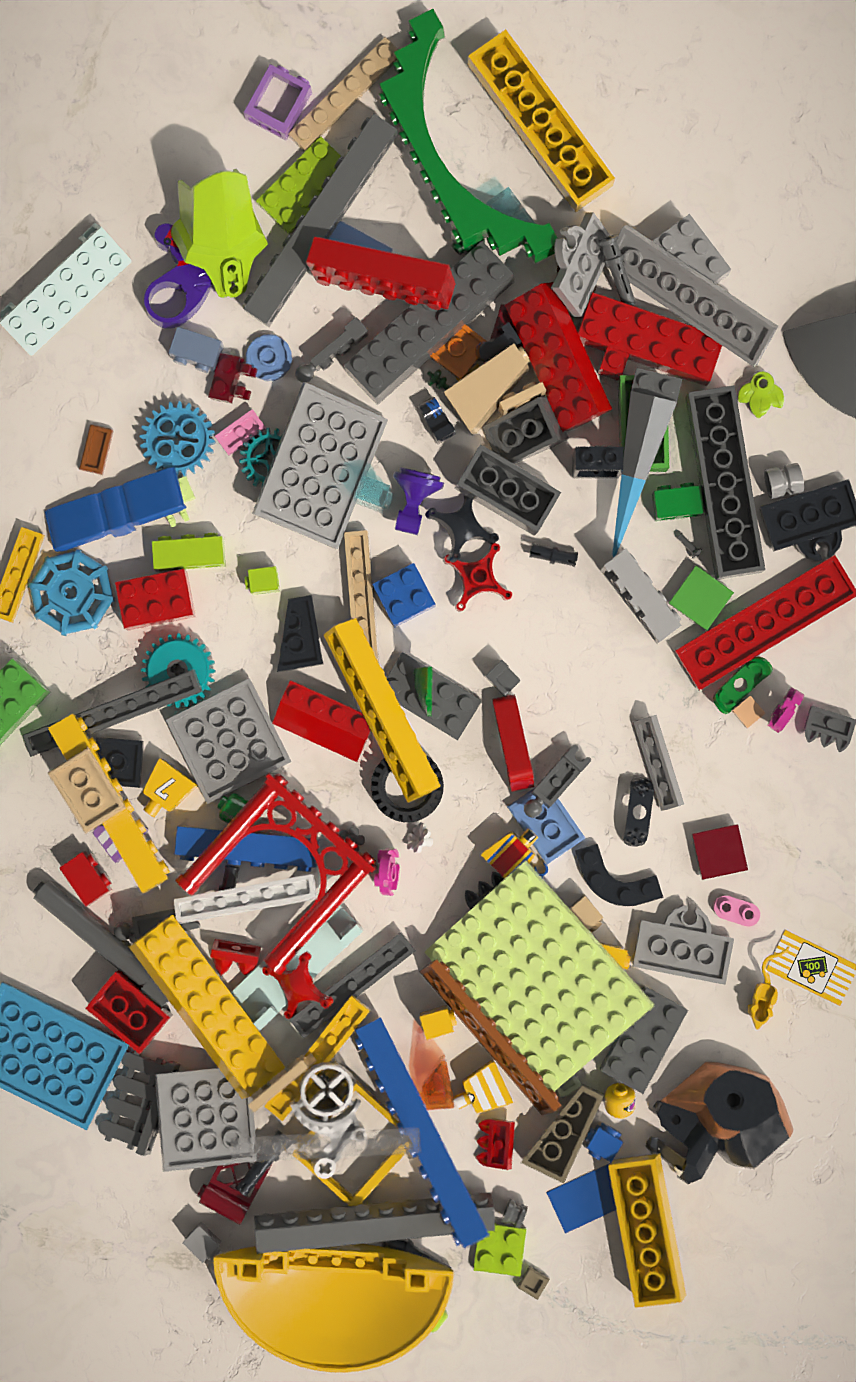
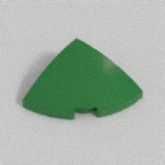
(423, 688)

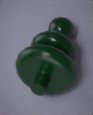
(435, 378)

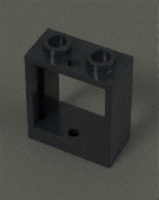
(605, 459)

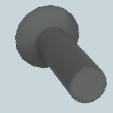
(695, 552)

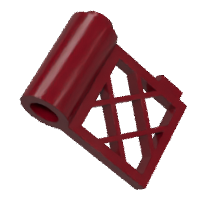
(225, 1199)

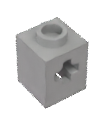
(202, 1243)

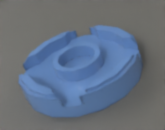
(270, 356)

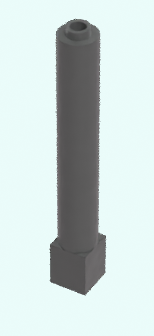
(98, 938)

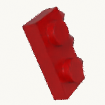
(498, 1143)

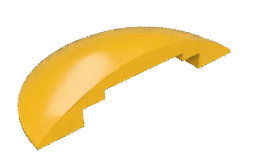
(335, 1303)

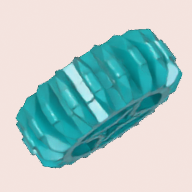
(259, 459)

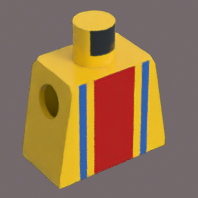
(510, 852)

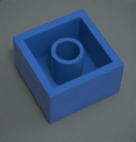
(404, 595)

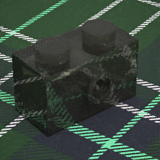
(339, 1089)

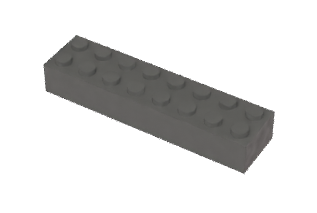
(423, 331)
(725, 482)

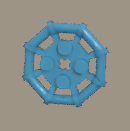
(75, 605)

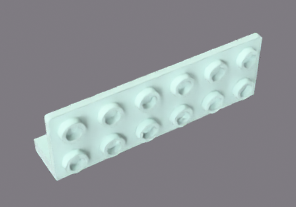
(65, 290)
(263, 995)

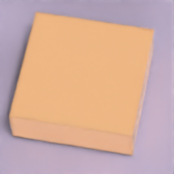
(748, 711)

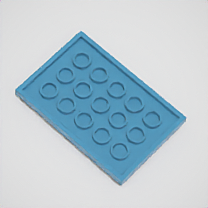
(55, 1057)

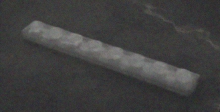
(325, 1145)

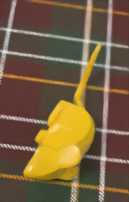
(764, 996)

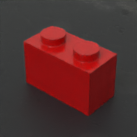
(86, 878)

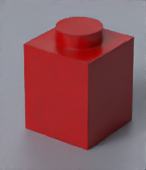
(613, 363)

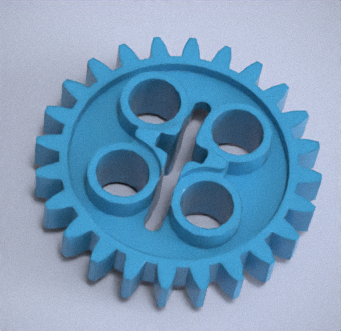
(179, 418)

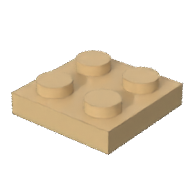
(512, 402)

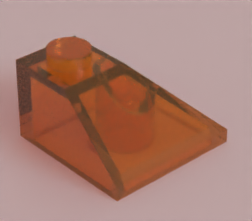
(437, 1087)

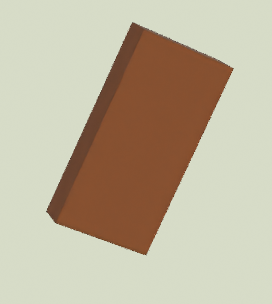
(96, 449)

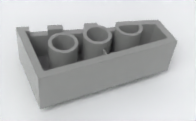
(641, 596)

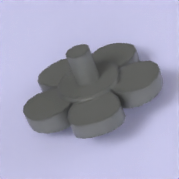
(353, 832)

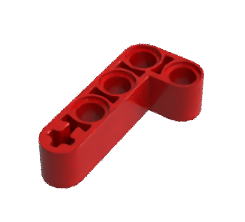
(513, 743)

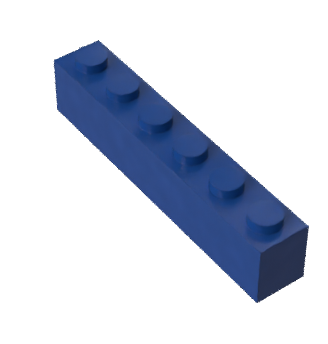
(252, 848)

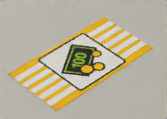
(813, 968)

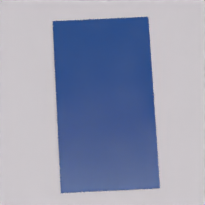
(583, 1199)

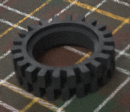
(404, 814)

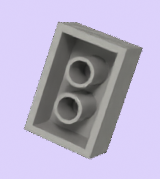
(692, 246)

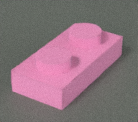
(235, 434)

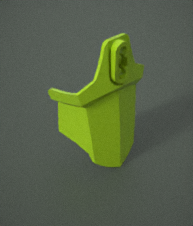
(219, 230)

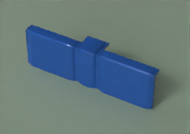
(115, 510)

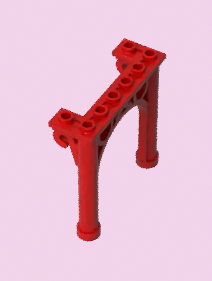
(327, 901)

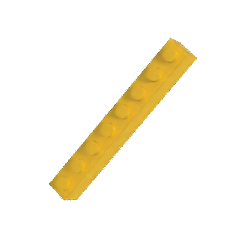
(381, 710)
(122, 828)

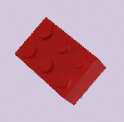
(155, 599)
(128, 1012)

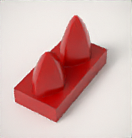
(227, 952)

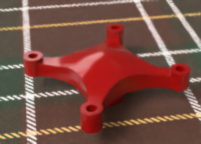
(478, 577)
(298, 986)

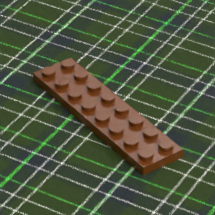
(484, 1030)

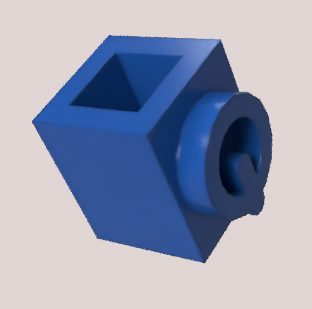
(603, 1142)

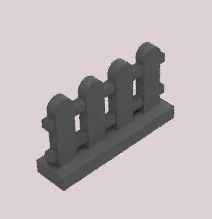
(140, 1114)

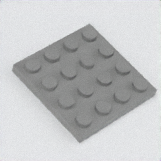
(228, 741)
(199, 1118)

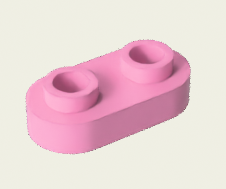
(737, 910)

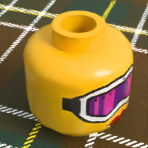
(619, 1100)

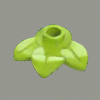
(761, 398)

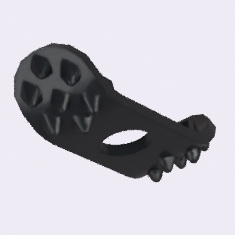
(638, 829)

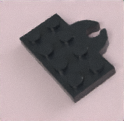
(811, 519)

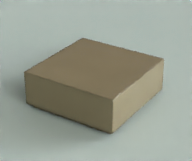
(533, 1282)

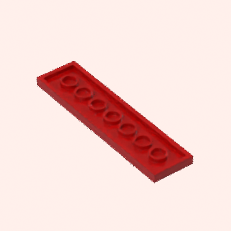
(766, 622)

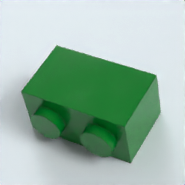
(677, 502)

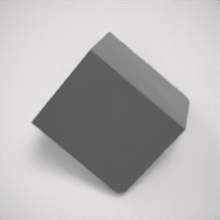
(502, 678)

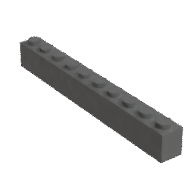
(322, 218)
(360, 1224)

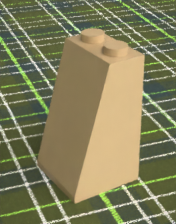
(482, 390)

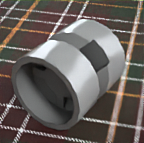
(785, 480)

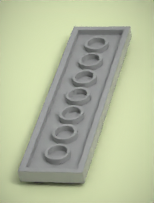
(694, 297)

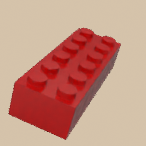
(381, 273)
(649, 339)
(558, 357)

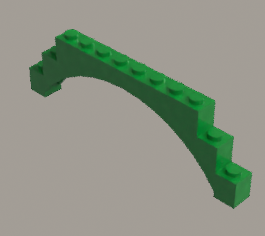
(467, 215)

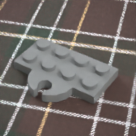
(579, 262)
(683, 948)

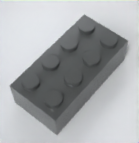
(507, 490)
(642, 1046)

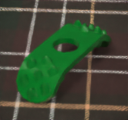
(753, 672)

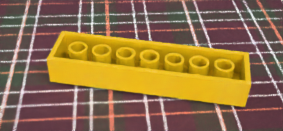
(540, 120)
(207, 1007)

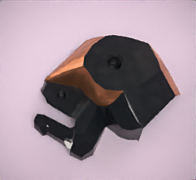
(723, 1113)

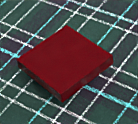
(719, 852)

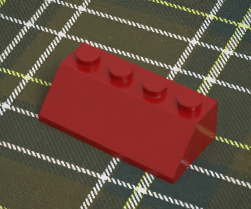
(322, 721)

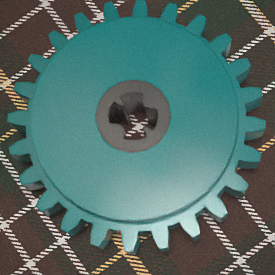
(182, 653)

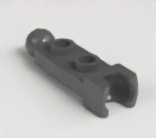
(354, 333)
(555, 782)
(144, 923)

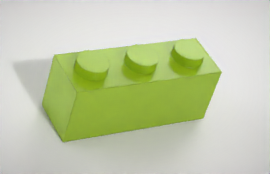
(188, 552)

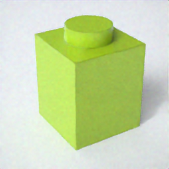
(262, 580)

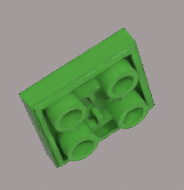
(701, 598)

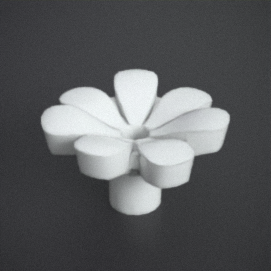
(420, 838)

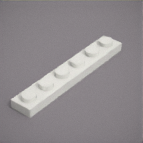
(245, 899)

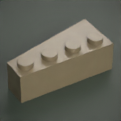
(563, 1139)

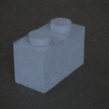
(195, 350)

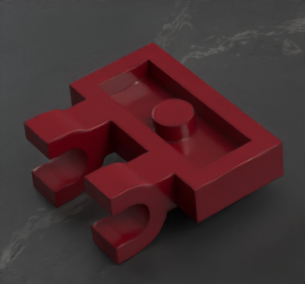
(226, 378)

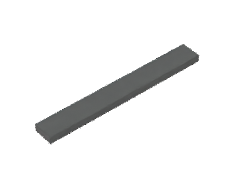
(121, 709)

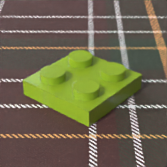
(501, 1251)

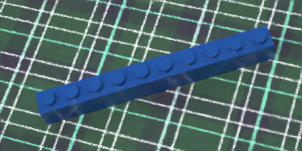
(412, 1113)

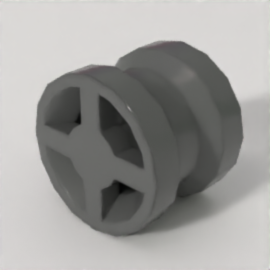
(514, 1213)

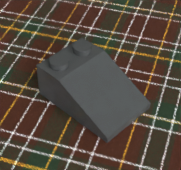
(525, 431)

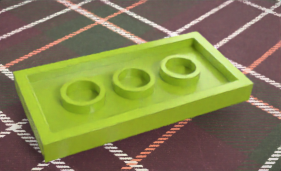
(292, 192)

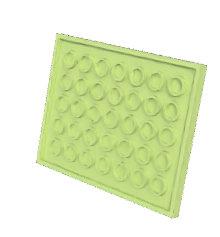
(540, 976)

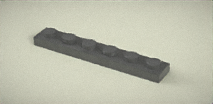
(353, 984)

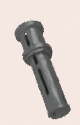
(614, 260)

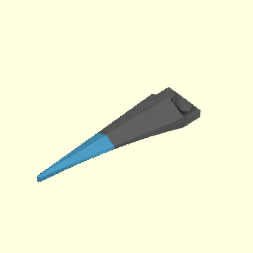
(649, 413)

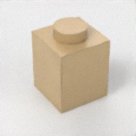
(587, 913)

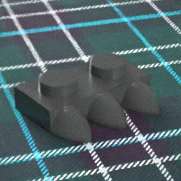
(830, 726)

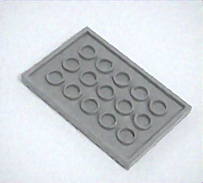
(319, 466)

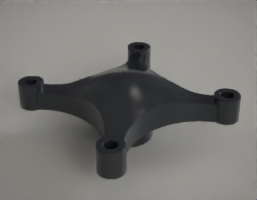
(461, 527)

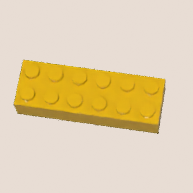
(647, 1230)

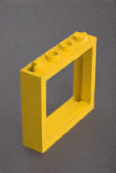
(381, 1171)

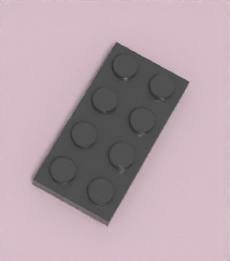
(450, 703)

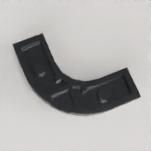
(612, 890)

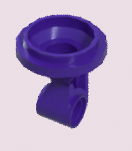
(416, 487)

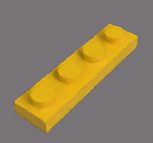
(18, 572)

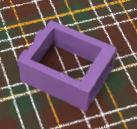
(267, 122)

